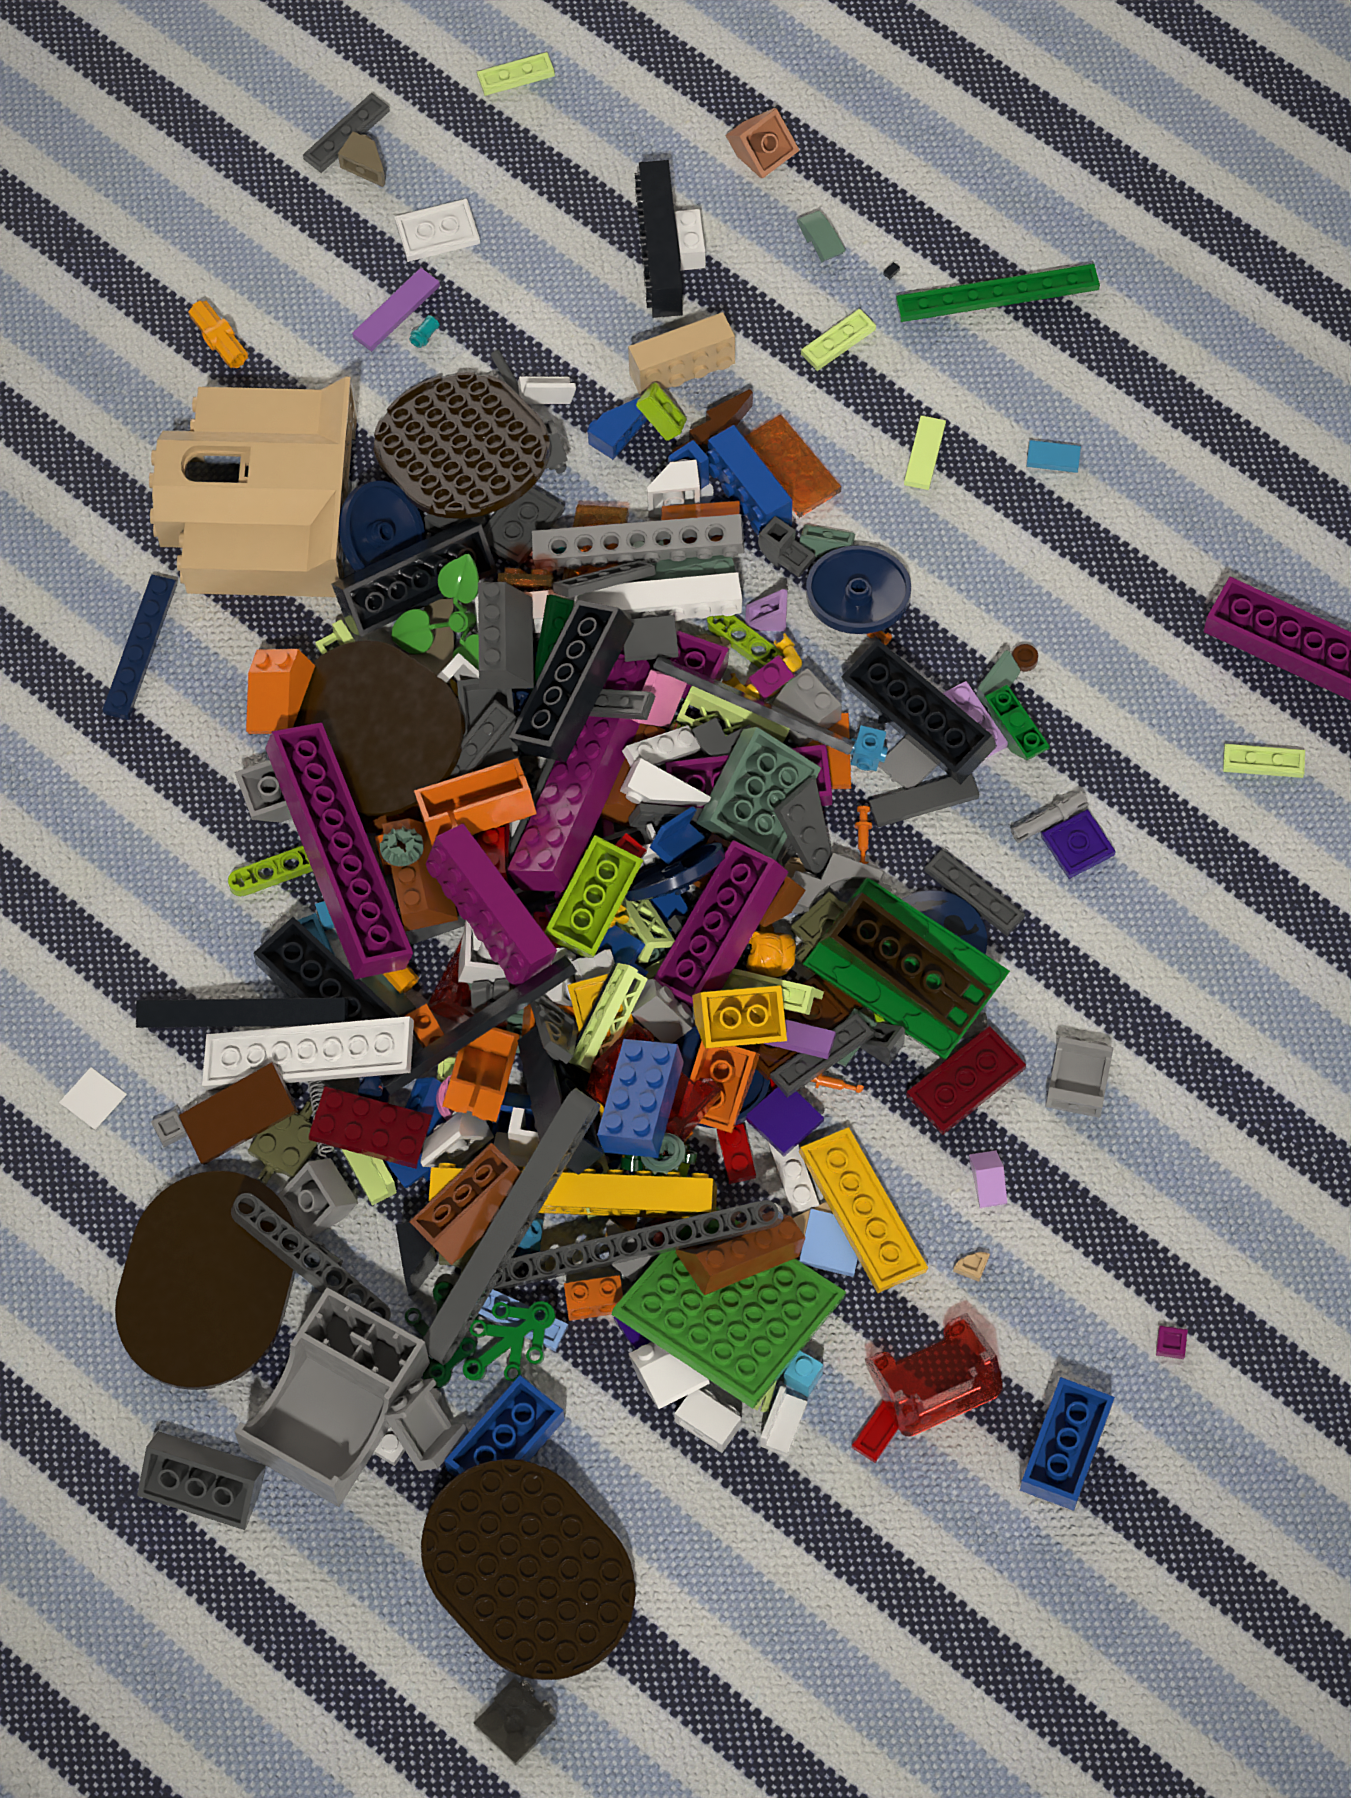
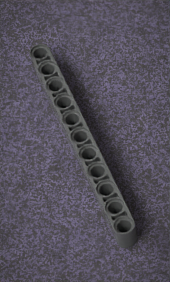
(510, 1225)
(645, 1247)

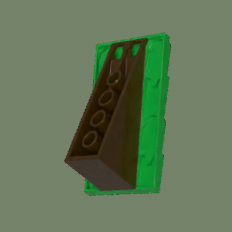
(906, 968)

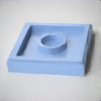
(827, 1245)

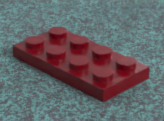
(966, 1080)
(370, 1127)

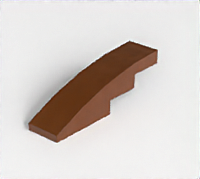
(720, 419)

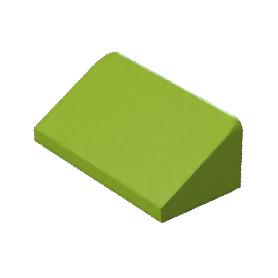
(661, 412)

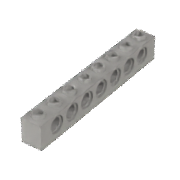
(626, 534)

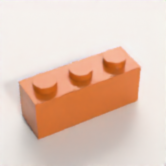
(699, 510)

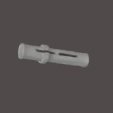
(1045, 819)

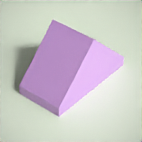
(768, 612)
(988, 1178)

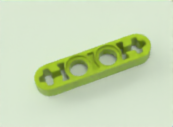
(746, 645)
(275, 863)

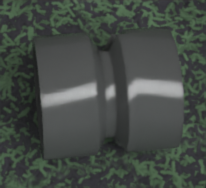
(485, 993)

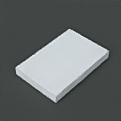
(437, 230)

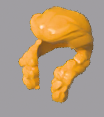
(771, 952)

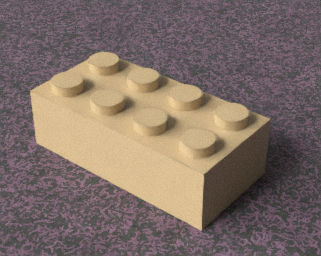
(682, 354)

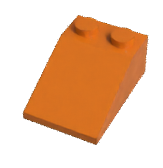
(276, 689)
(733, 1072)

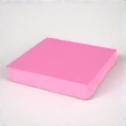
(668, 695)

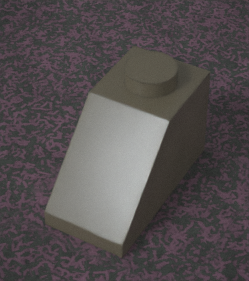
(361, 158)

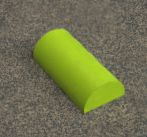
(593, 897)

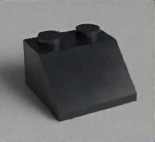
(416, 1255)

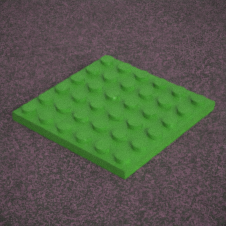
(737, 1333)

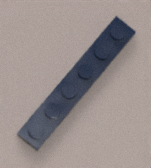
(139, 647)

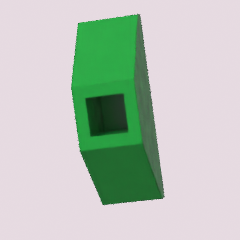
(1015, 724)

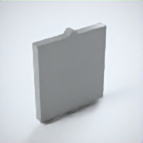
(907, 765)

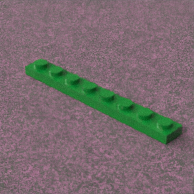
(997, 292)

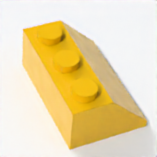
(740, 1016)

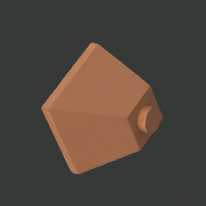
(763, 142)

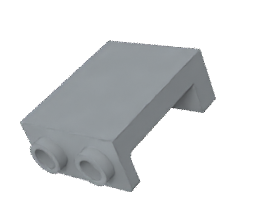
(1079, 1076)
(423, 1426)

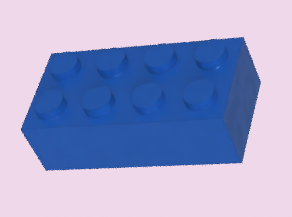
(747, 479)
(640, 1098)
(509, 1430)
(1067, 1443)

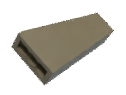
(444, 638)

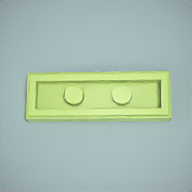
(515, 73)
(838, 339)
(924, 452)
(1264, 760)

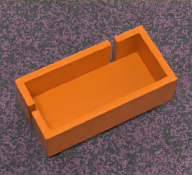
(477, 800)
(482, 1074)

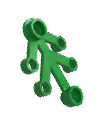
(512, 1338)

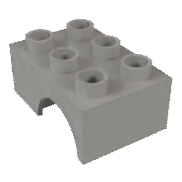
(333, 1397)

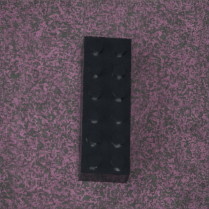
(658, 239)
(408, 577)
(571, 680)
(919, 711)
(310, 970)
(548, 1086)

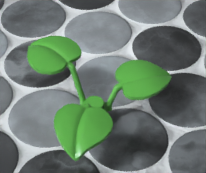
(456, 581)

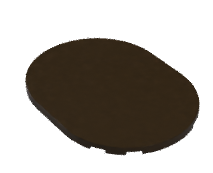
(462, 445)
(386, 722)
(198, 1288)
(528, 1569)

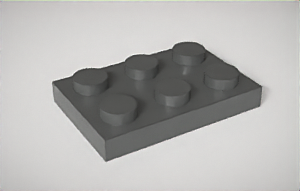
(512, 526)

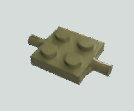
(815, 923)
(285, 1146)

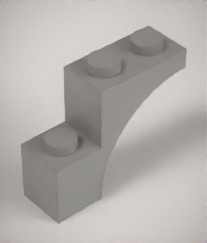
(839, 875)

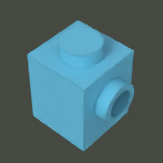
(803, 1374)

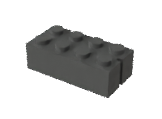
(474, 704)

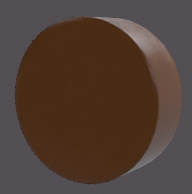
(1025, 657)

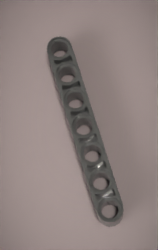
(303, 1250)

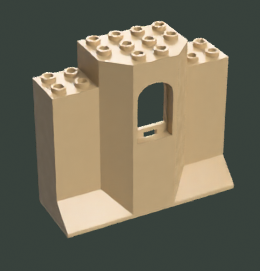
(279, 523)

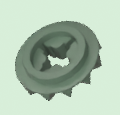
(395, 855)
(676, 1153)

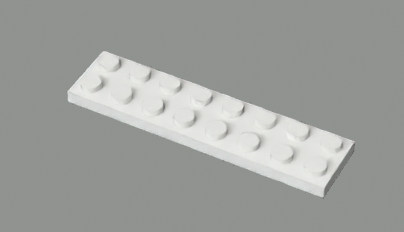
(311, 1051)

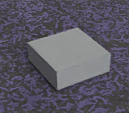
(169, 1128)

